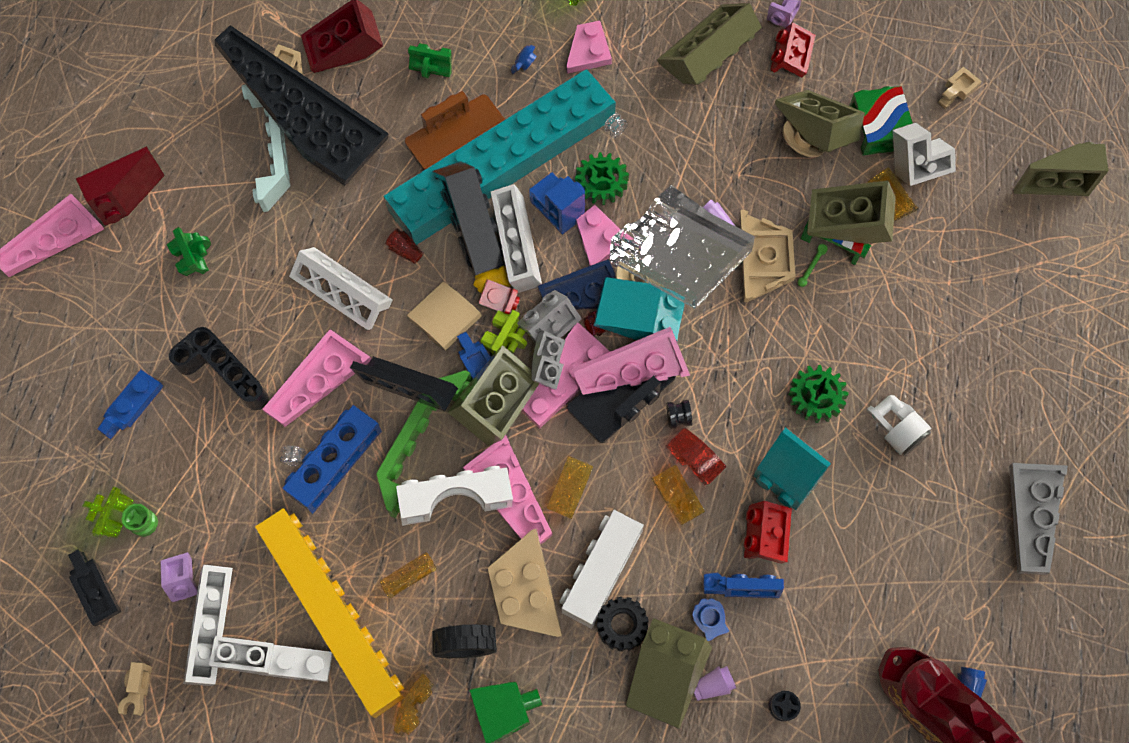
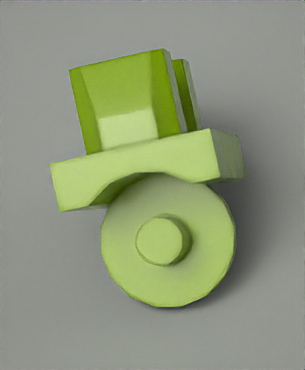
(507, 335)

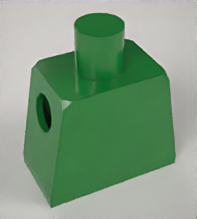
(503, 709)

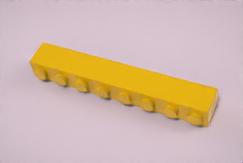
(330, 613)

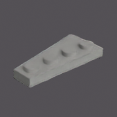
(1035, 507)

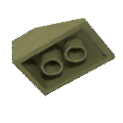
(822, 120)
(1067, 172)
(853, 213)
(495, 397)
(667, 672)

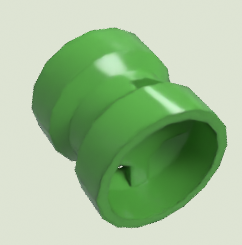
(135, 515)

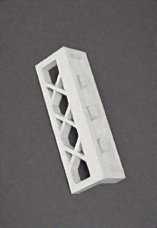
(343, 279)

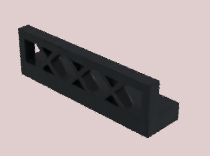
(406, 382)

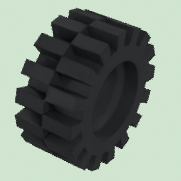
(615, 640)

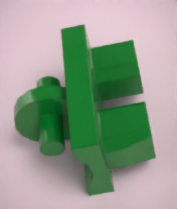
(430, 61)
(193, 249)

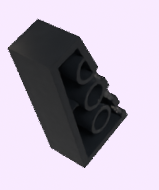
(471, 216)

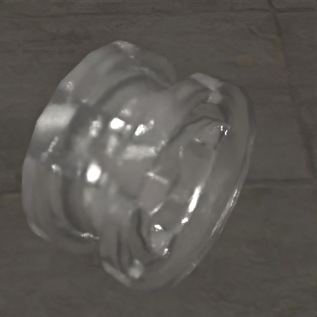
(615, 125)
(292, 455)

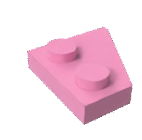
(588, 48)
(596, 234)

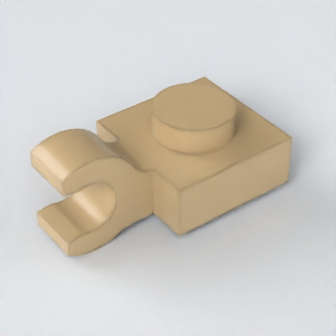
(961, 85)
(137, 685)

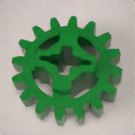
(601, 178)
(806, 388)

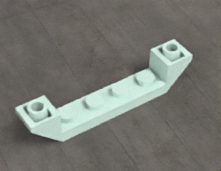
(271, 188)

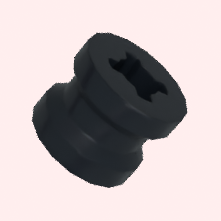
(679, 414)
(787, 702)

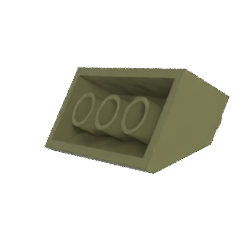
(711, 43)

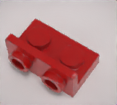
(793, 50)
(767, 532)

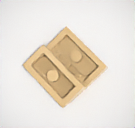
(444, 315)

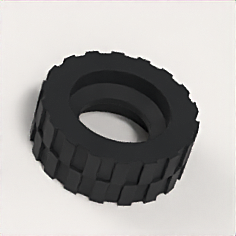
(464, 641)

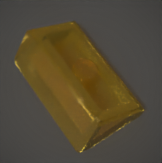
(904, 203)
(408, 575)

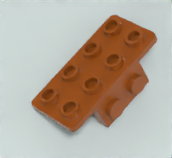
(451, 127)

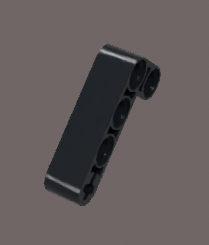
(226, 370)

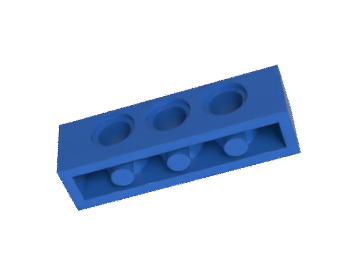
(331, 473)

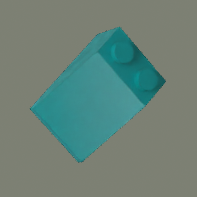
(637, 309)
(791, 469)

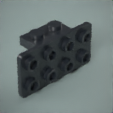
(610, 410)

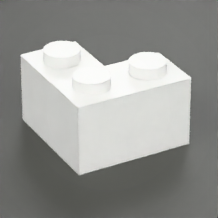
(919, 157)

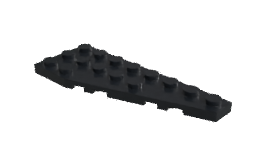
(312, 118)

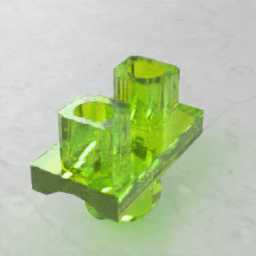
(104, 525)

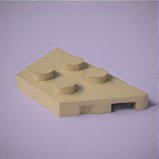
(771, 259)
(524, 588)

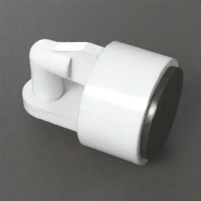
(908, 432)

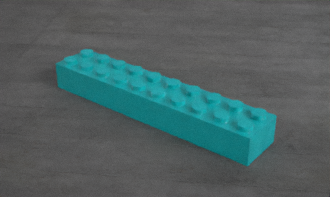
(506, 151)

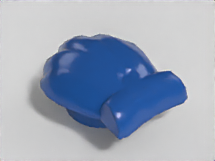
(524, 59)
(710, 618)

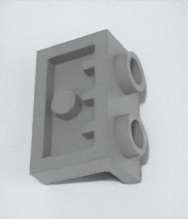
(553, 314)

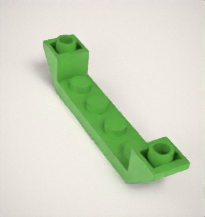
(405, 444)

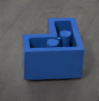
(559, 201)

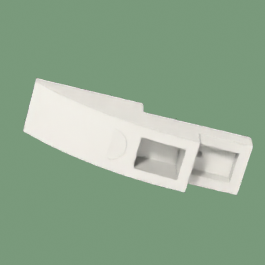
(270, 659)

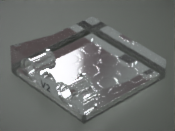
(680, 247)

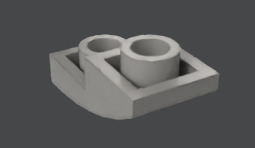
(546, 358)

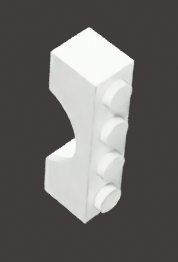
(488, 488)

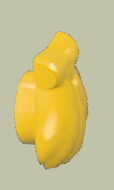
(496, 275)

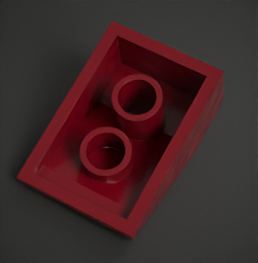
(342, 37)
(120, 185)

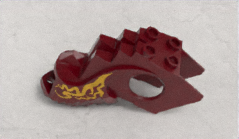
(938, 701)

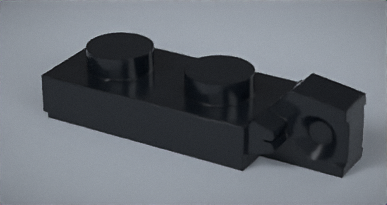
(92, 589)

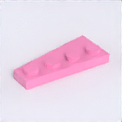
(53, 232)
(578, 349)
(633, 364)
(315, 378)
(525, 510)

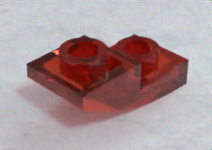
(697, 455)

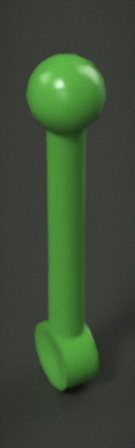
(821, 250)

